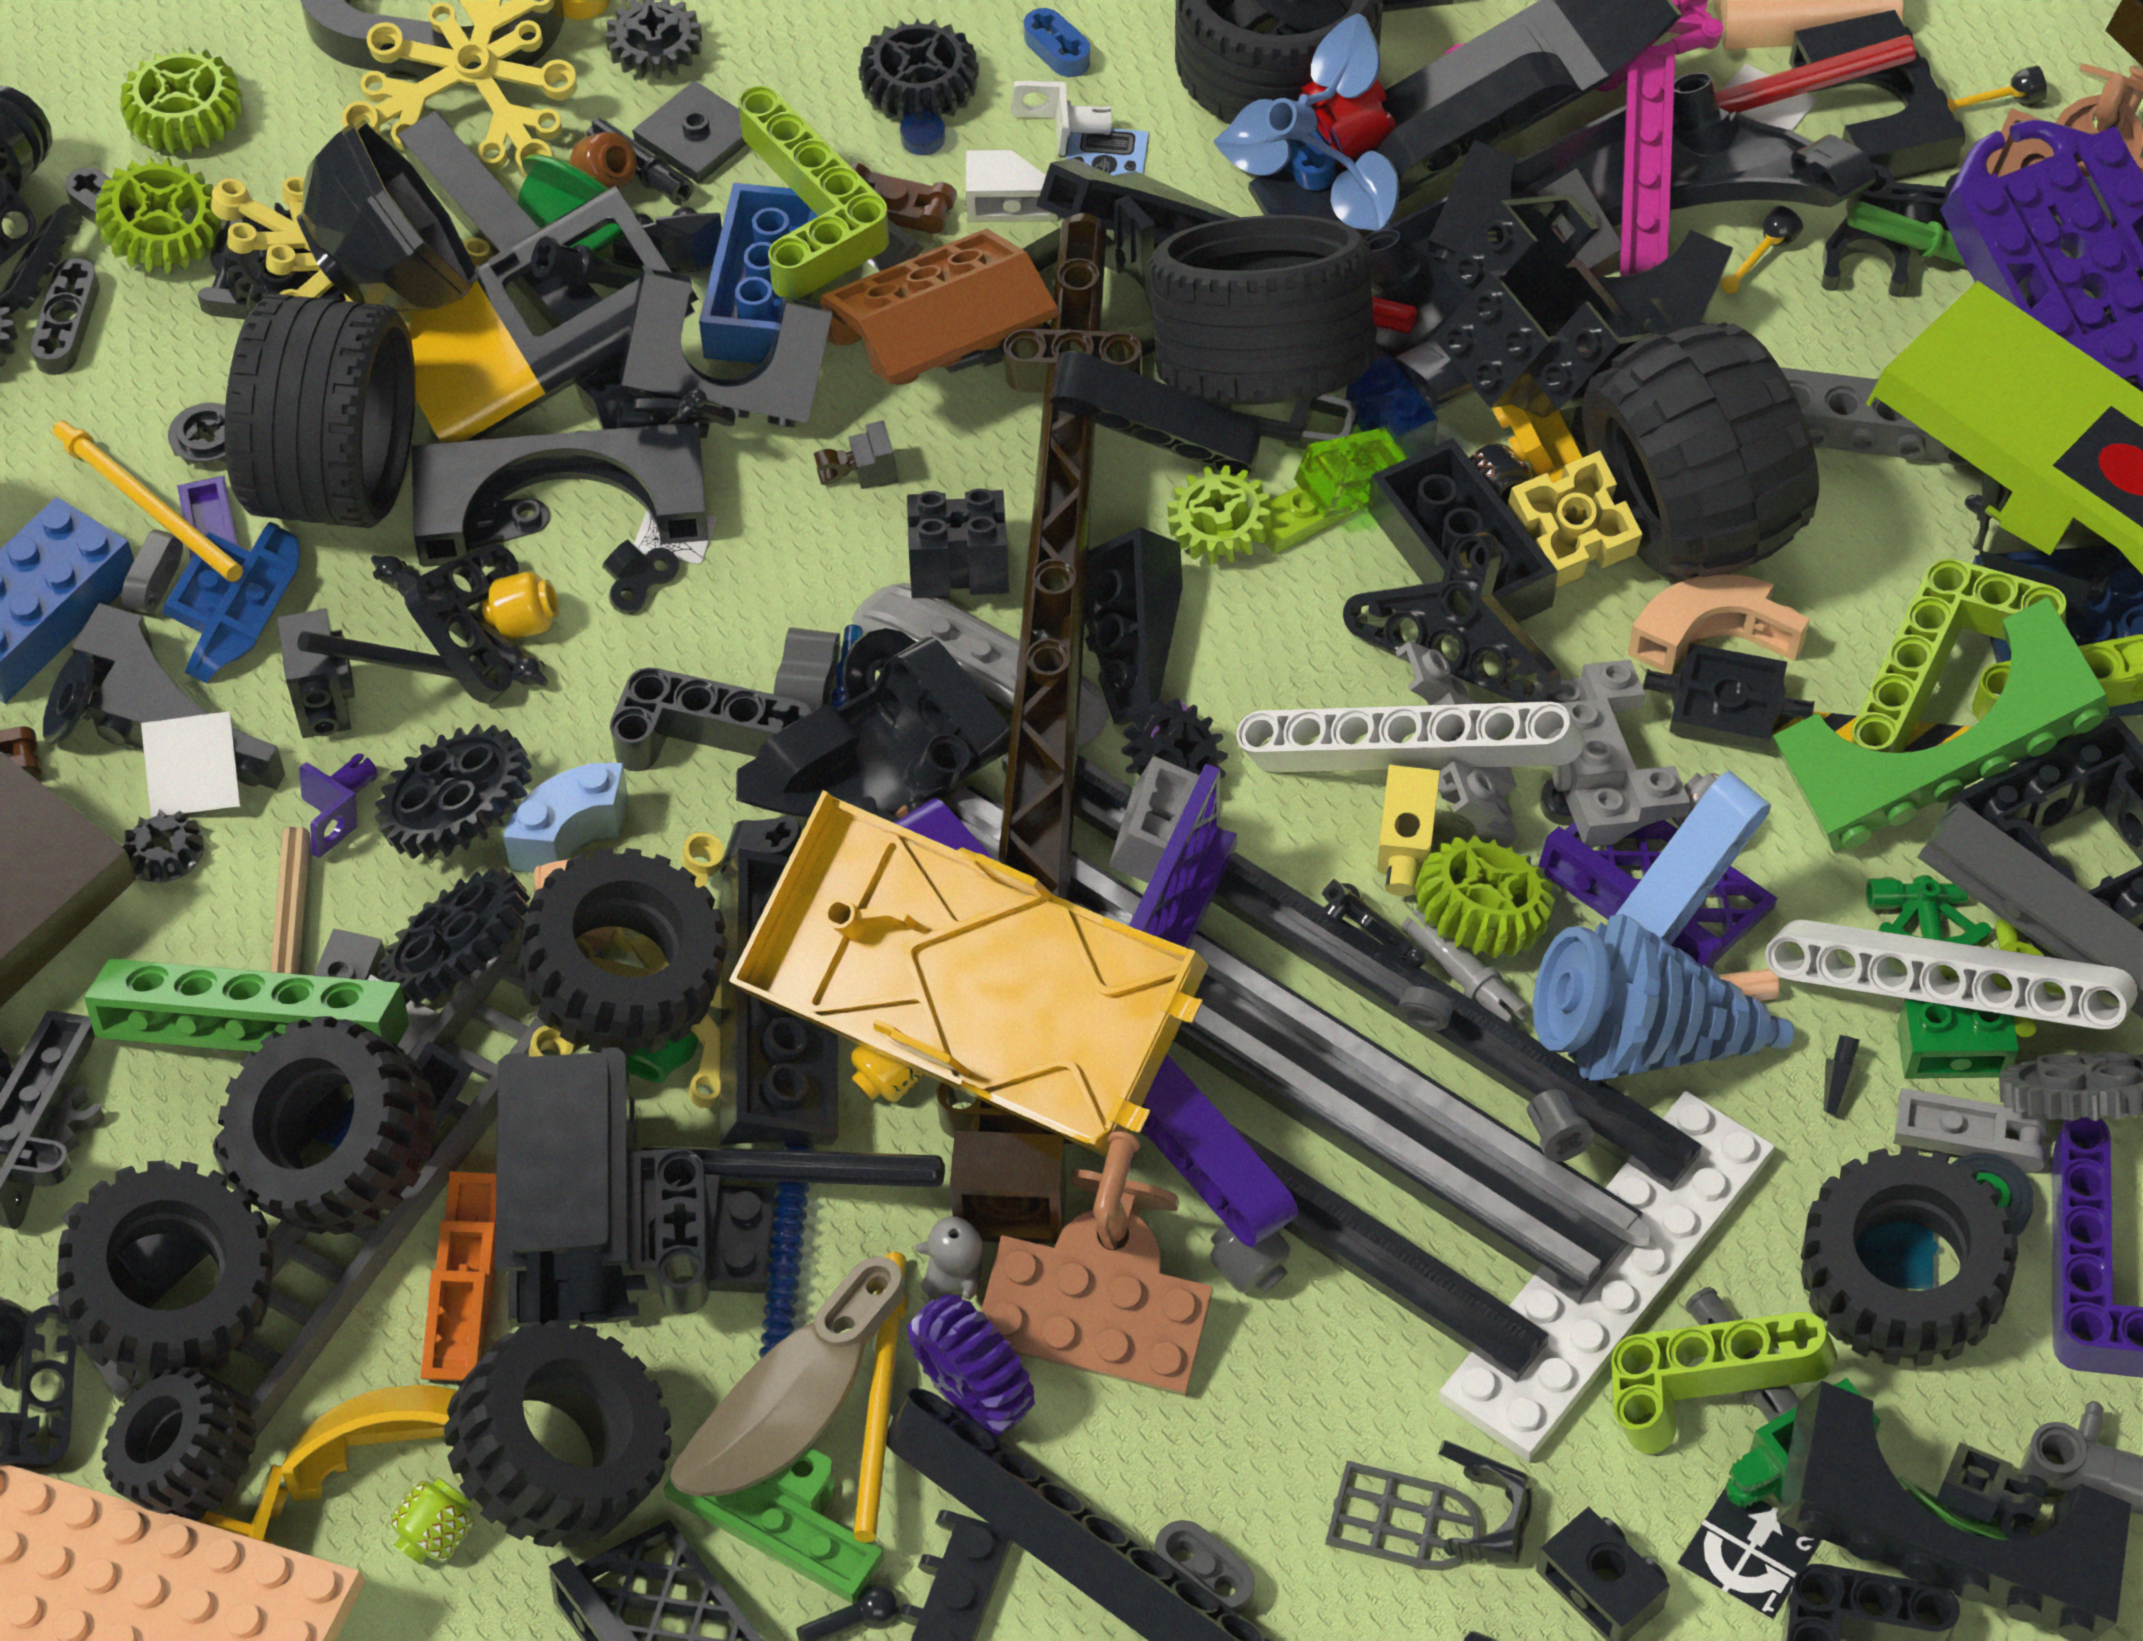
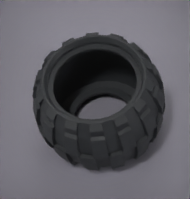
(1703, 448)

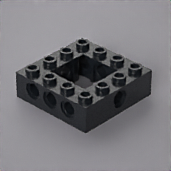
(2081, 772)

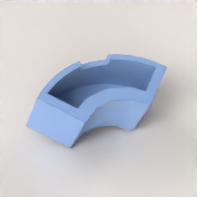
(566, 815)

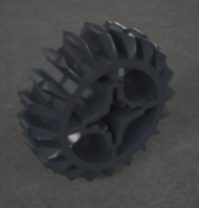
(917, 61)

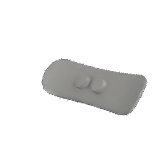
(978, 647)

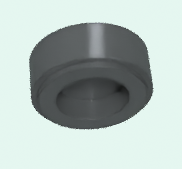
(1425, 1008)

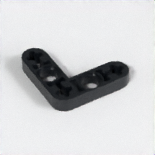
(451, 613)
(18, 1426)

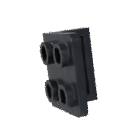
(153, 1264)

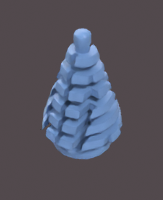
(1639, 1004)

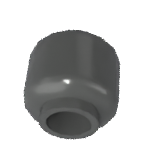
(1249, 1266)

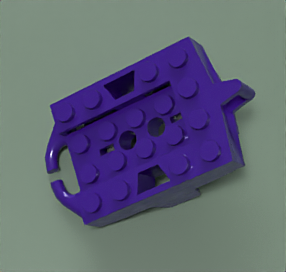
(2019, 222)

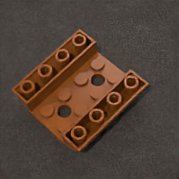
(940, 306)

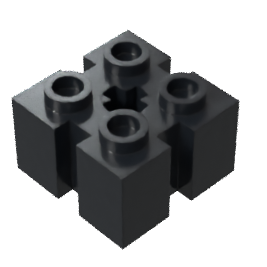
(957, 543)

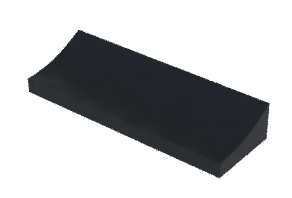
(774, 1065)

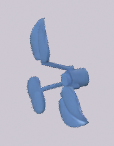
(1258, 136)

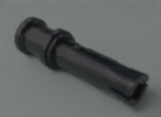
(580, 265)

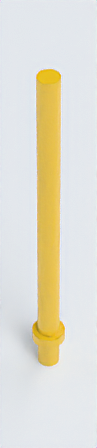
(80, 445)

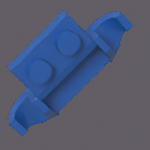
(233, 612)

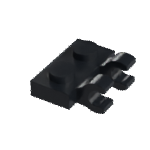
(1987, 1488)

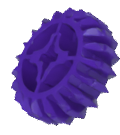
(971, 1363)

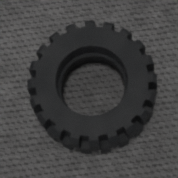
(633, 895)
(278, 1093)
(1921, 1193)
(179, 1205)
(520, 1479)

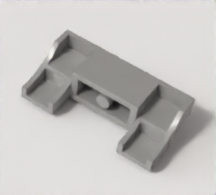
(1602, 783)
(1473, 790)

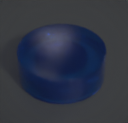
(922, 135)

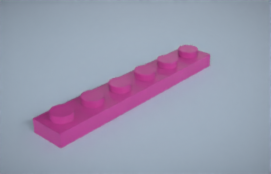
(1647, 160)

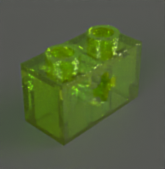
(1339, 470)

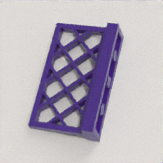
(1188, 867)
(1605, 887)

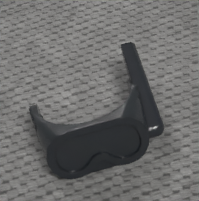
(1505, 1543)

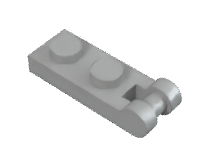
(1968, 1128)

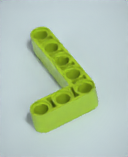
(849, 212)
(1967, 607)

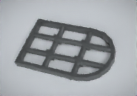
(1380, 1526)

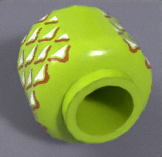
(432, 1521)

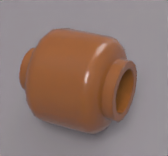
(606, 158)

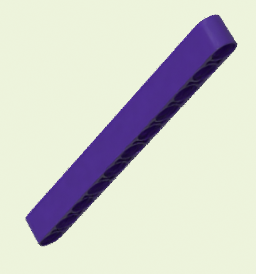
(1180, 1116)

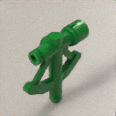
(1928, 899)

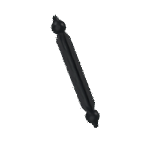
(525, 669)

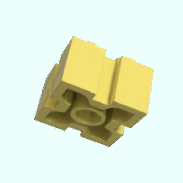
(1584, 496)

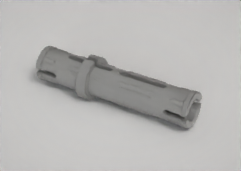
(1480, 982)

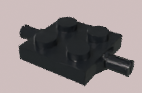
(1728, 696)

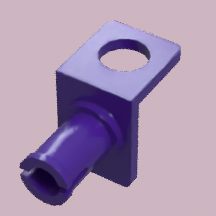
(335, 799)

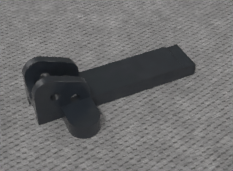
(29, 1105)

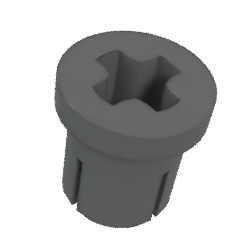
(1559, 1126)

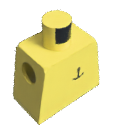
(1407, 826)

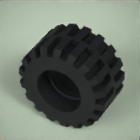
(179, 1444)

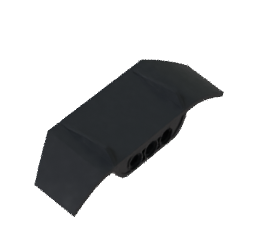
(1492, 90)

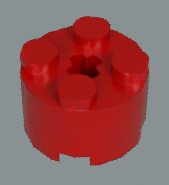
(1352, 123)

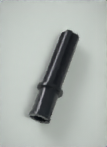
(651, 169)

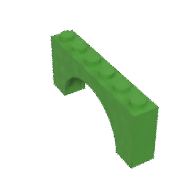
(1864, 790)

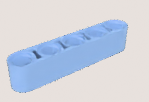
(1696, 857)

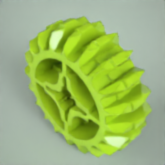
(181, 101)
(158, 230)
(1484, 897)

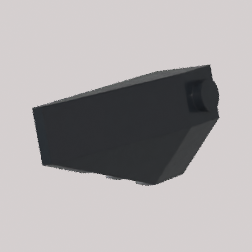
(1132, 616)

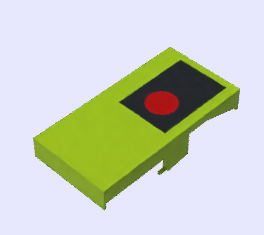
(2029, 417)

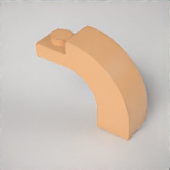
(1713, 608)

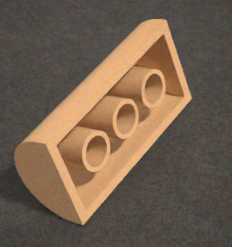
(1775, 21)

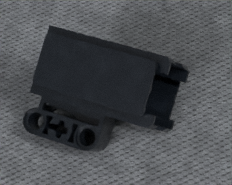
(583, 1197)

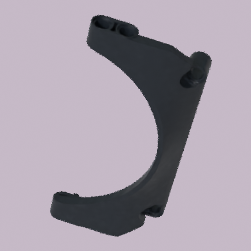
(1711, 162)

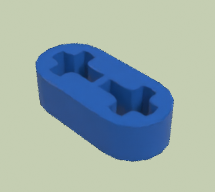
(1062, 37)
(1313, 177)

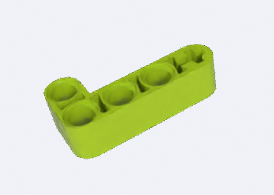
(1719, 1373)

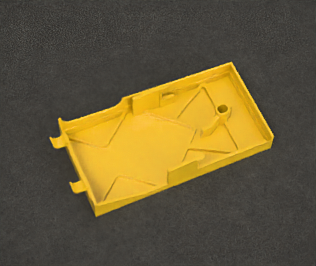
(970, 974)

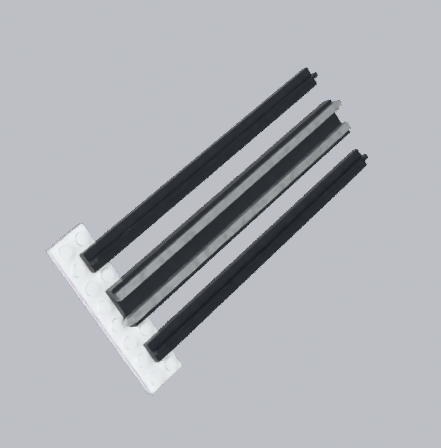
(1592, 1249)

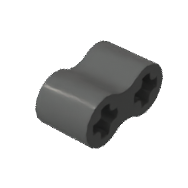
(808, 666)

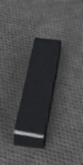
(1155, 413)

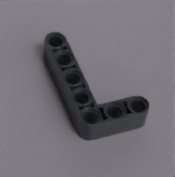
(1846, 1620)

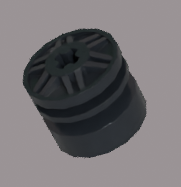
(23, 136)

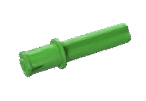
(1927, 238)

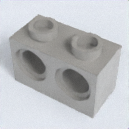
(1151, 818)

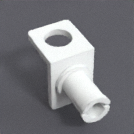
(1067, 117)

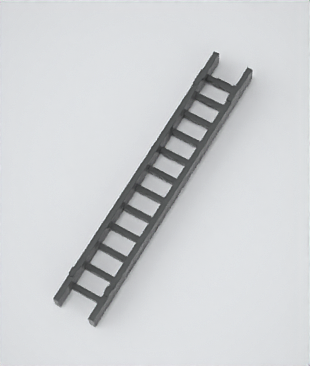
(387, 1238)

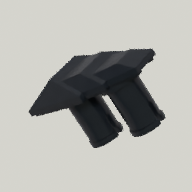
(683, 240)

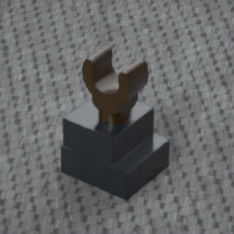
(869, 455)

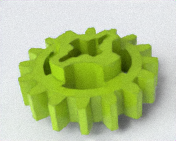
(1219, 514)

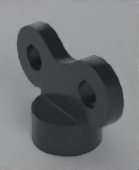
(637, 573)

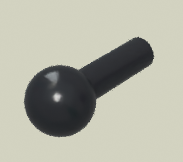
(875, 1608)

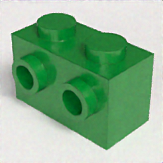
(1954, 1041)

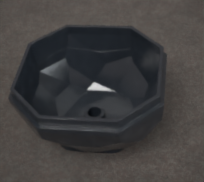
(381, 226)

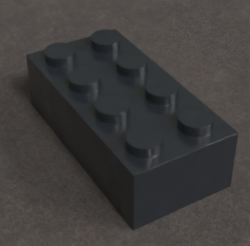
(1440, 497)

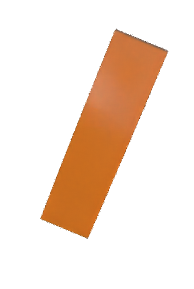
(462, 1279)

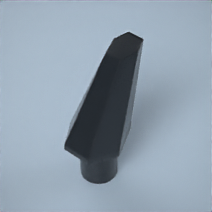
(1840, 1074)

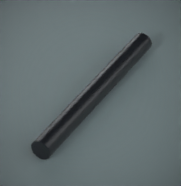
(373, 653)

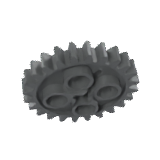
(2075, 1085)

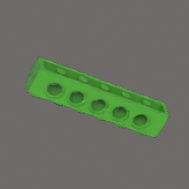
(231, 1005)

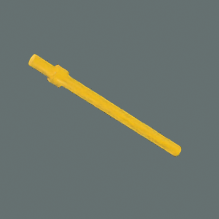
(878, 1417)

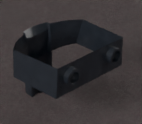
(1128, 252)
(2077, 592)

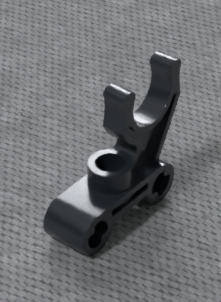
(1906, 199)

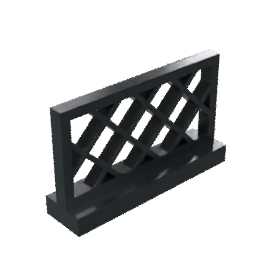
(591, 1609)

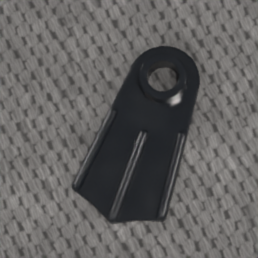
(504, 523)

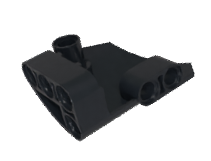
(882, 742)

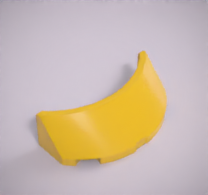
(370, 1418)

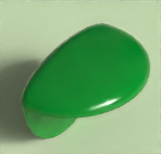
(555, 189)

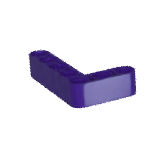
(2088, 1263)

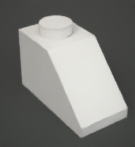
(1003, 188)

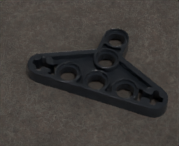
(1482, 630)

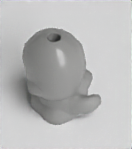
(954, 1258)

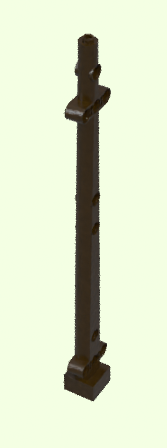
(1003, 1168)

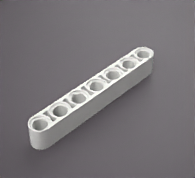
(1426, 749)
(1970, 962)

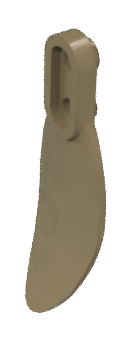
(791, 1390)

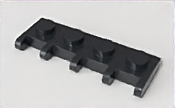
(961, 1582)

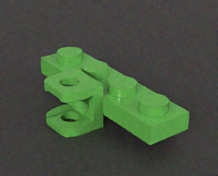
(787, 1524)

